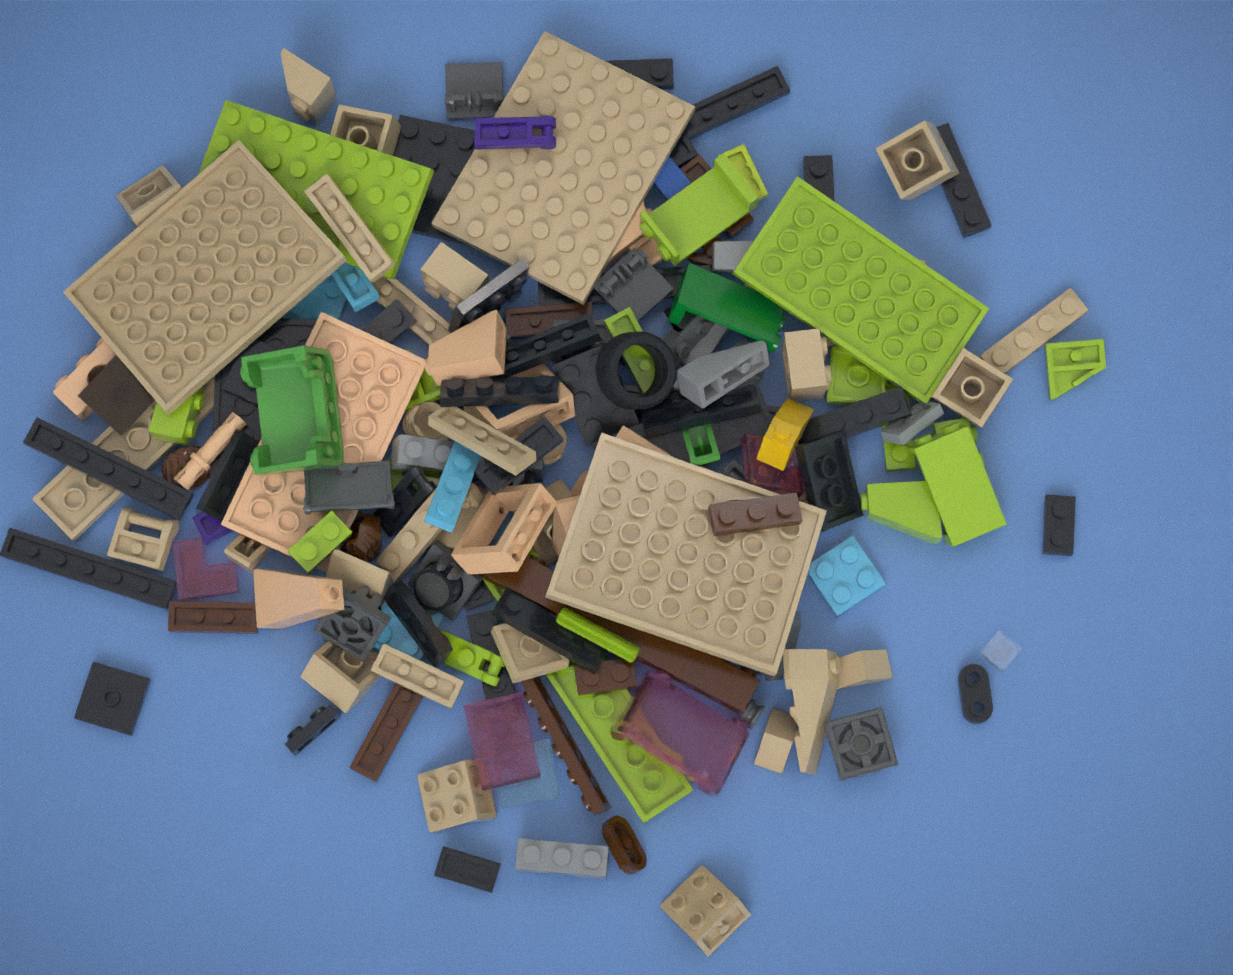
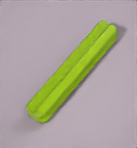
(597, 634)

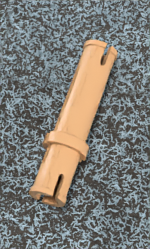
(210, 450)

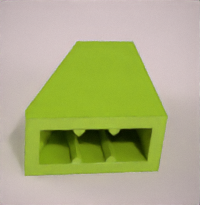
(904, 508)

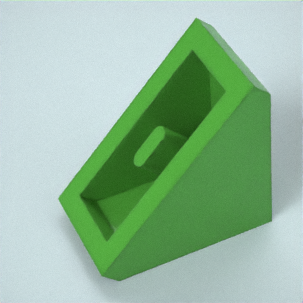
(701, 445)

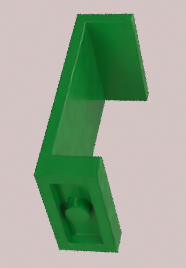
(727, 305)

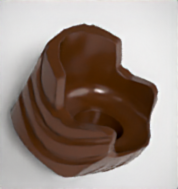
(177, 461)
(365, 538)

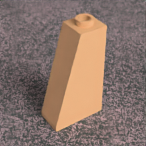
(294, 597)

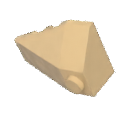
(814, 684)

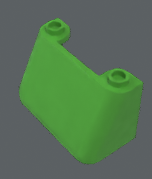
(295, 410)

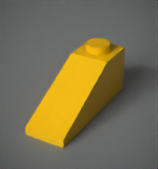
(784, 433)

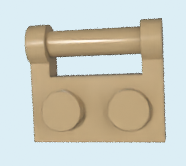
(141, 548)

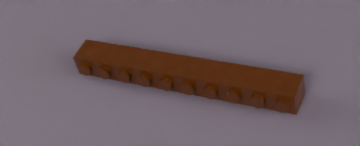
(690, 667)

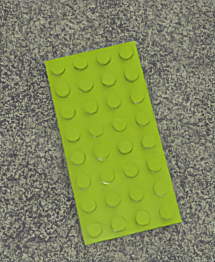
(378, 185)
(860, 290)

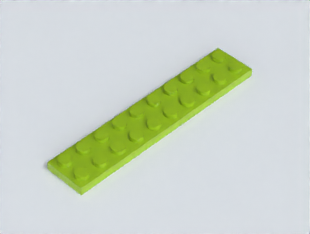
(640, 776)

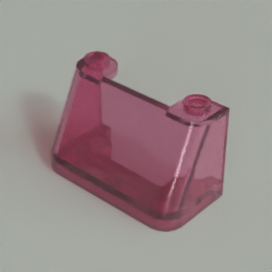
(682, 732)

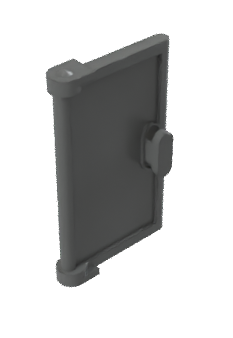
(334, 491)

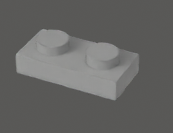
(905, 429)

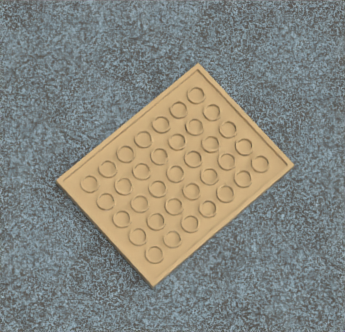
(572, 202)
(204, 276)
(651, 562)

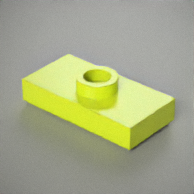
(743, 163)

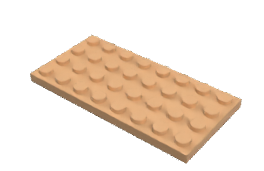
(372, 396)

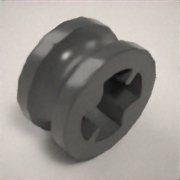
(752, 713)

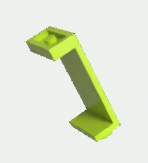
(699, 211)
(958, 483)

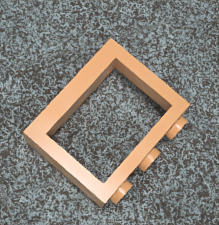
(521, 420)
(518, 538)

